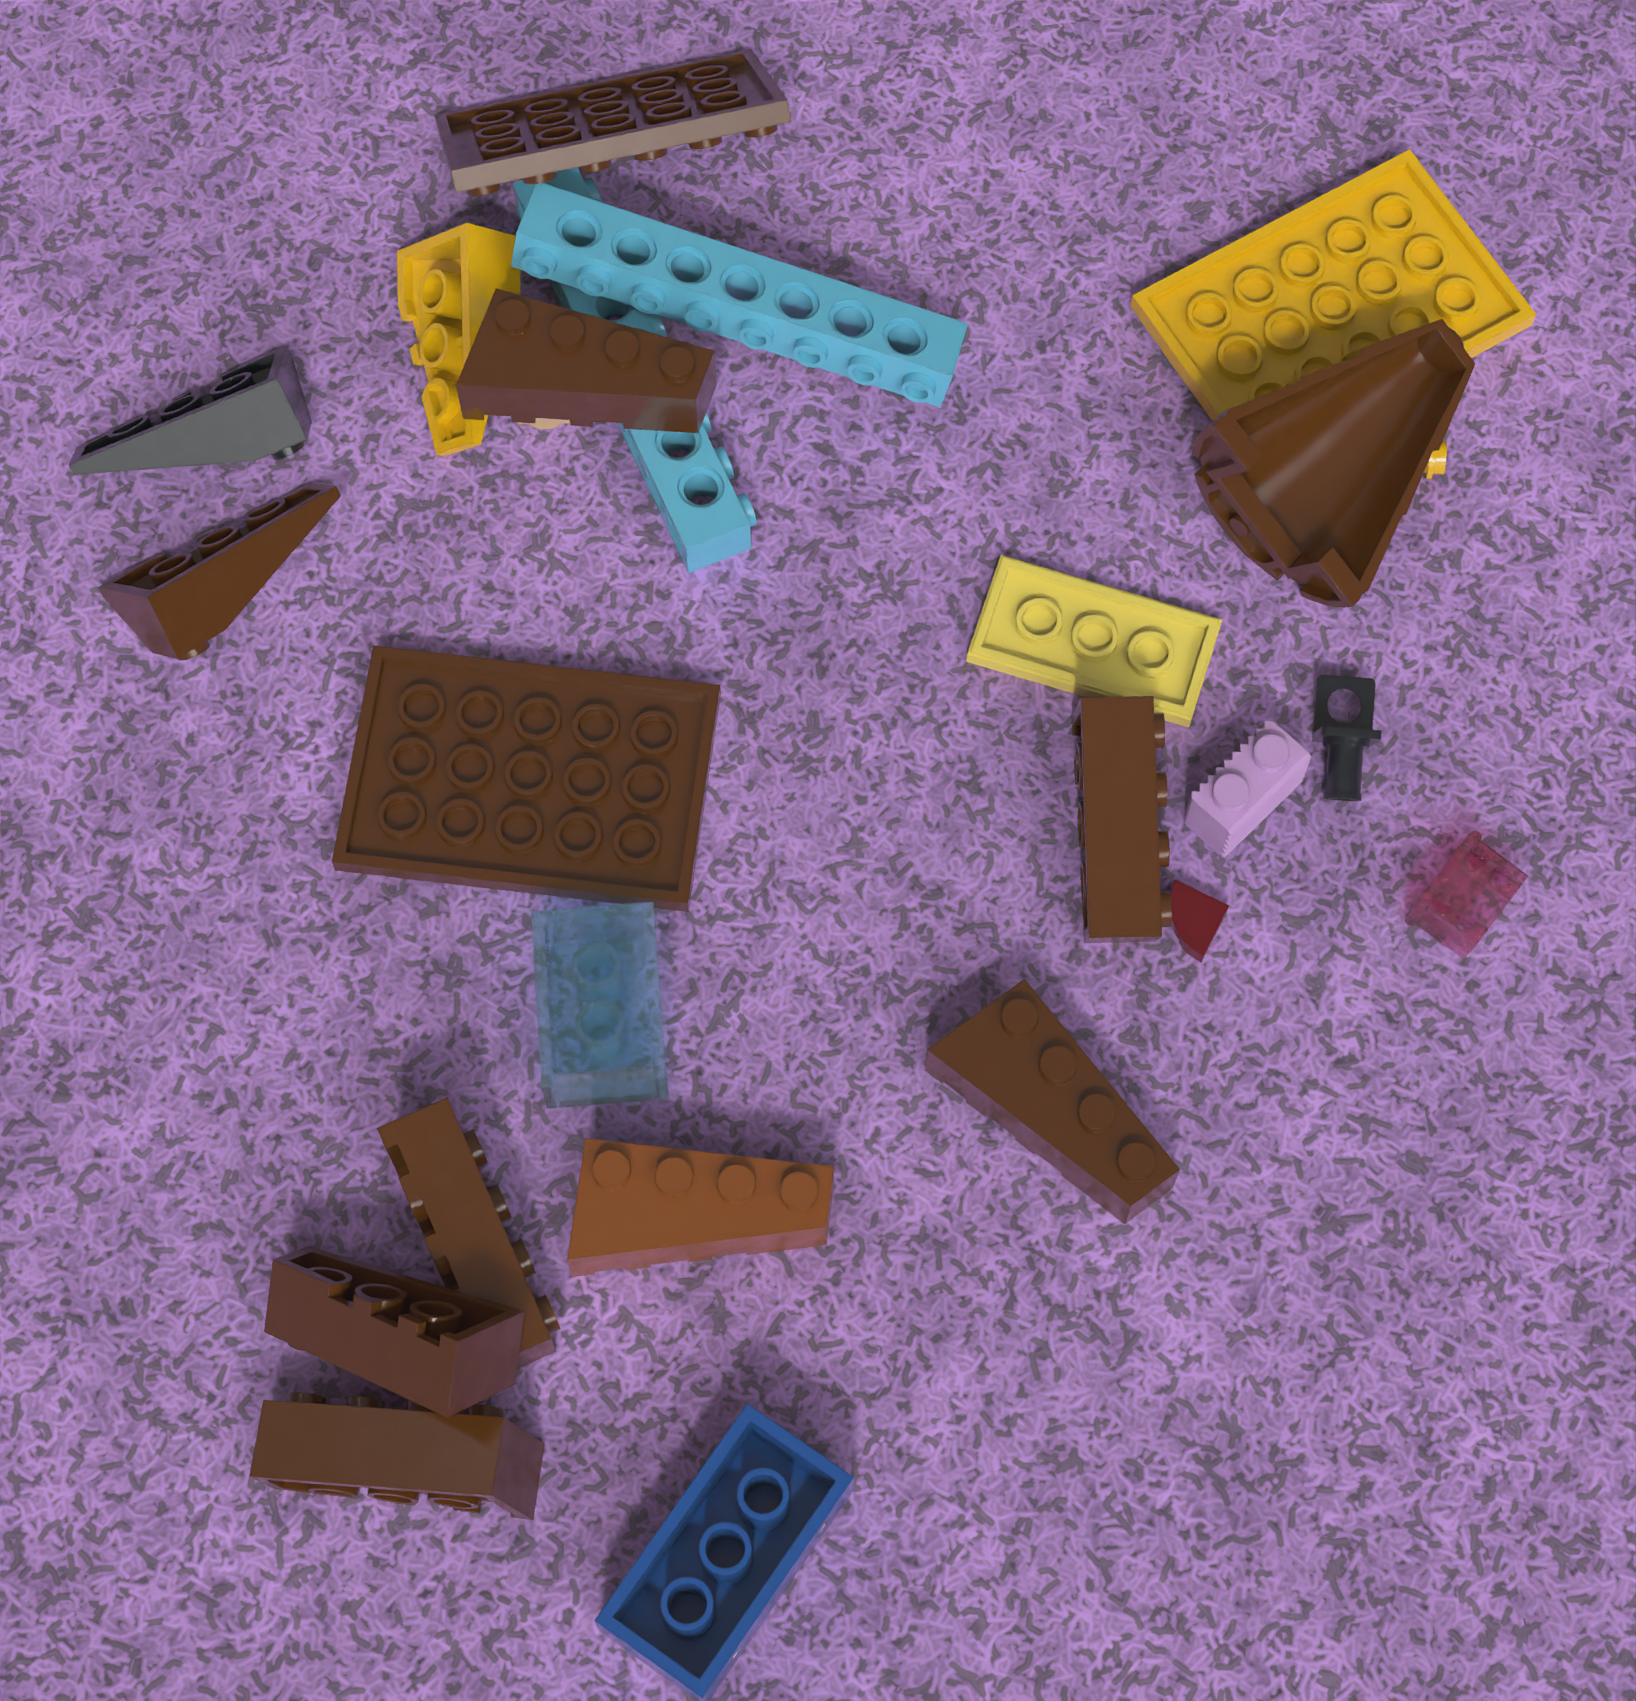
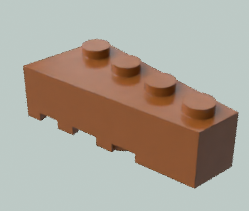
(691, 1205)

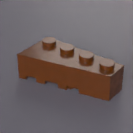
(582, 369)
(1047, 1093)
(464, 1219)
(394, 1329)
(397, 1453)

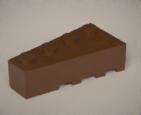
(1121, 819)

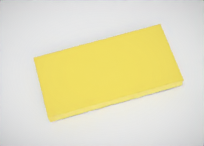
(1093, 639)

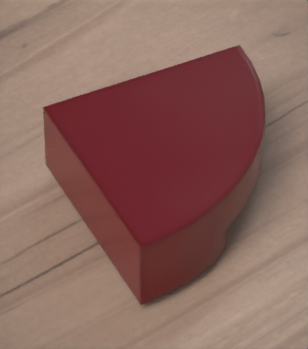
(1195, 919)

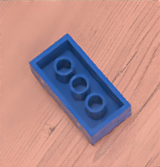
(725, 1554)

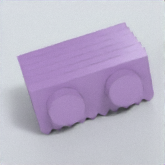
(1246, 788)

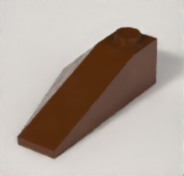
(199, 593)

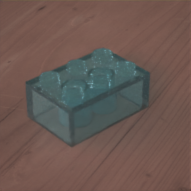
(599, 1005)

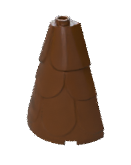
(1333, 459)

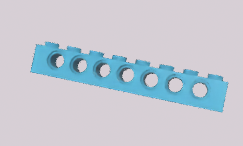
(738, 294)
(698, 531)

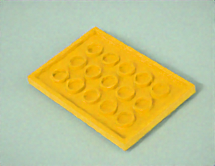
(1329, 282)

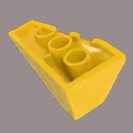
(446, 293)

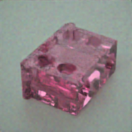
(1466, 895)

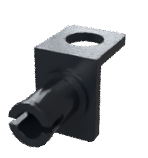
(1347, 739)

